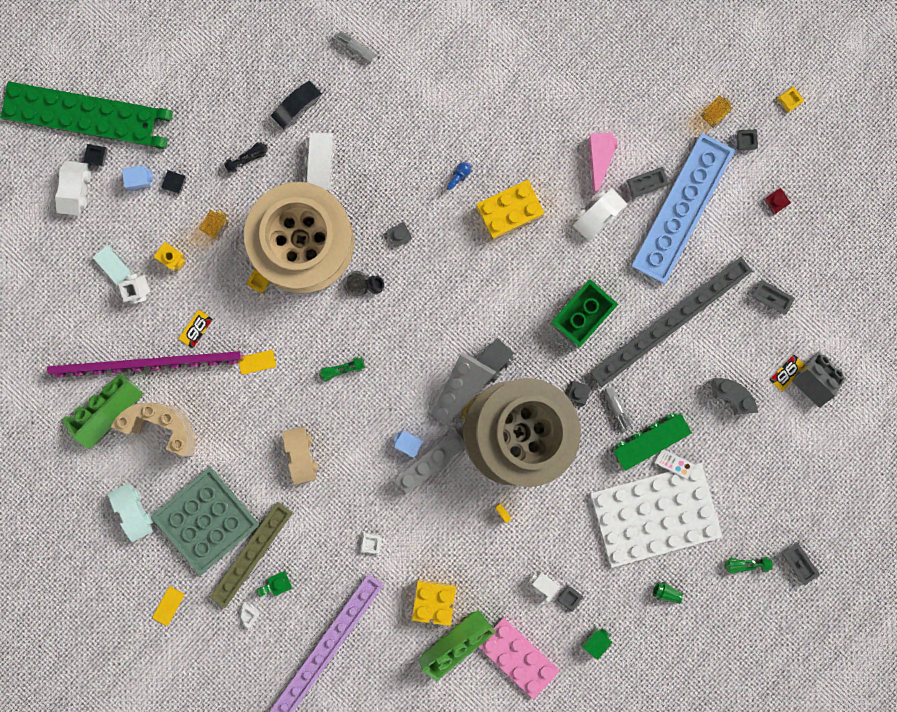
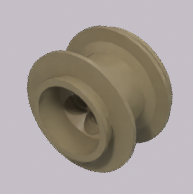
(490, 438)

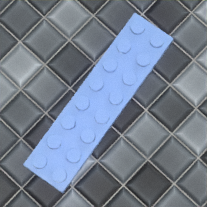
(682, 208)

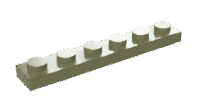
(251, 554)

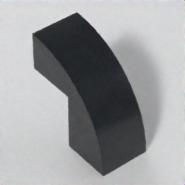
(293, 106)

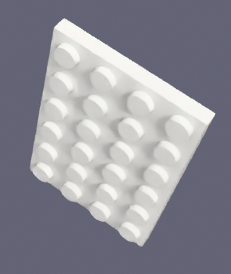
(655, 516)

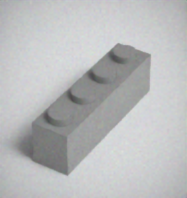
(430, 462)

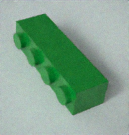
(651, 441)

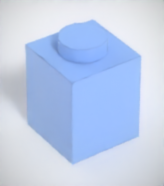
(137, 178)
(407, 443)

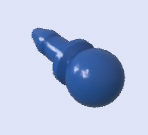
(463, 170)

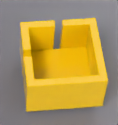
(434, 602)

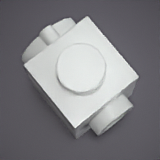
(134, 288)

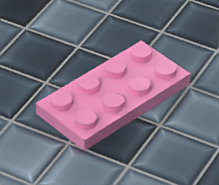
(519, 658)

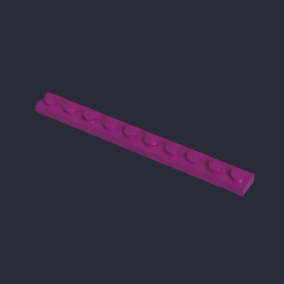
(137, 365)

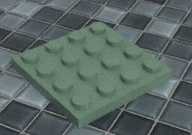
(205, 520)

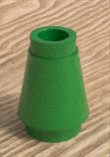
(667, 593)

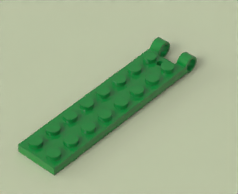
(83, 114)

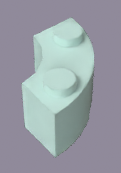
(135, 520)

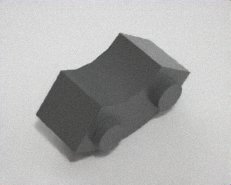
(735, 395)

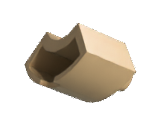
(299, 453)

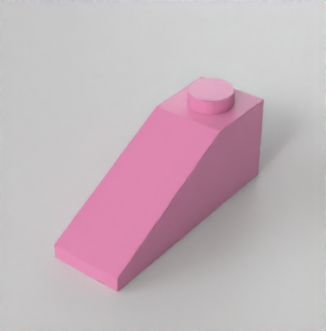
(601, 152)

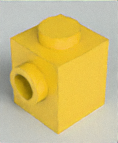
(170, 257)

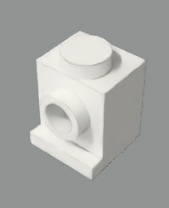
(544, 585)

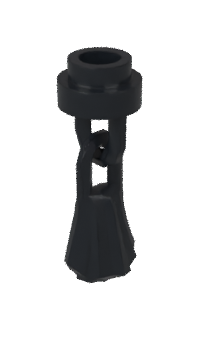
(257, 151)

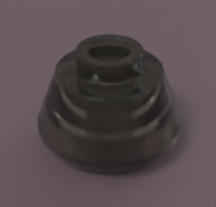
(349, 283)

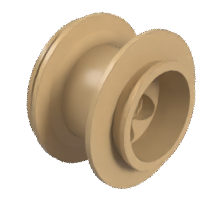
(267, 224)

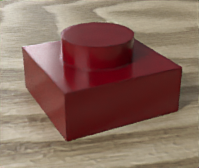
(777, 201)

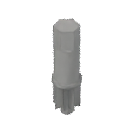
(354, 46)
(617, 408)

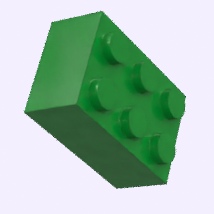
(584, 314)

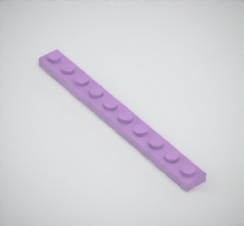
(328, 645)

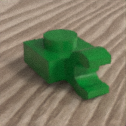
(277, 584)

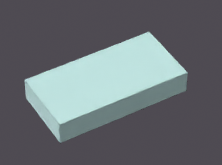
(112, 265)

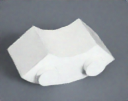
(72, 188)
(600, 214)

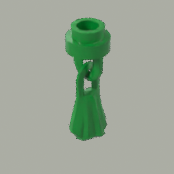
(328, 373)
(735, 565)

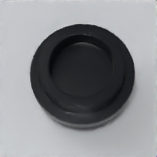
(375, 284)

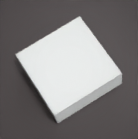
(371, 543)

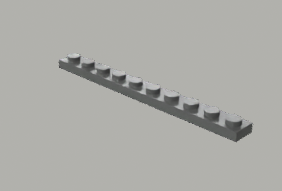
(671, 321)

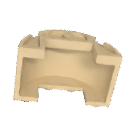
(182, 438)

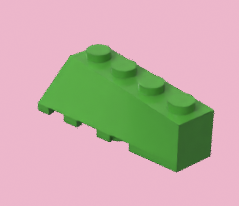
(98, 415)
(456, 645)

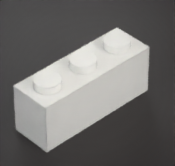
(319, 160)

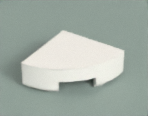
(248, 615)

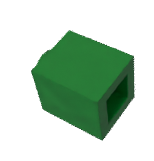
(597, 642)

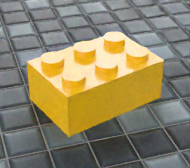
(510, 210)

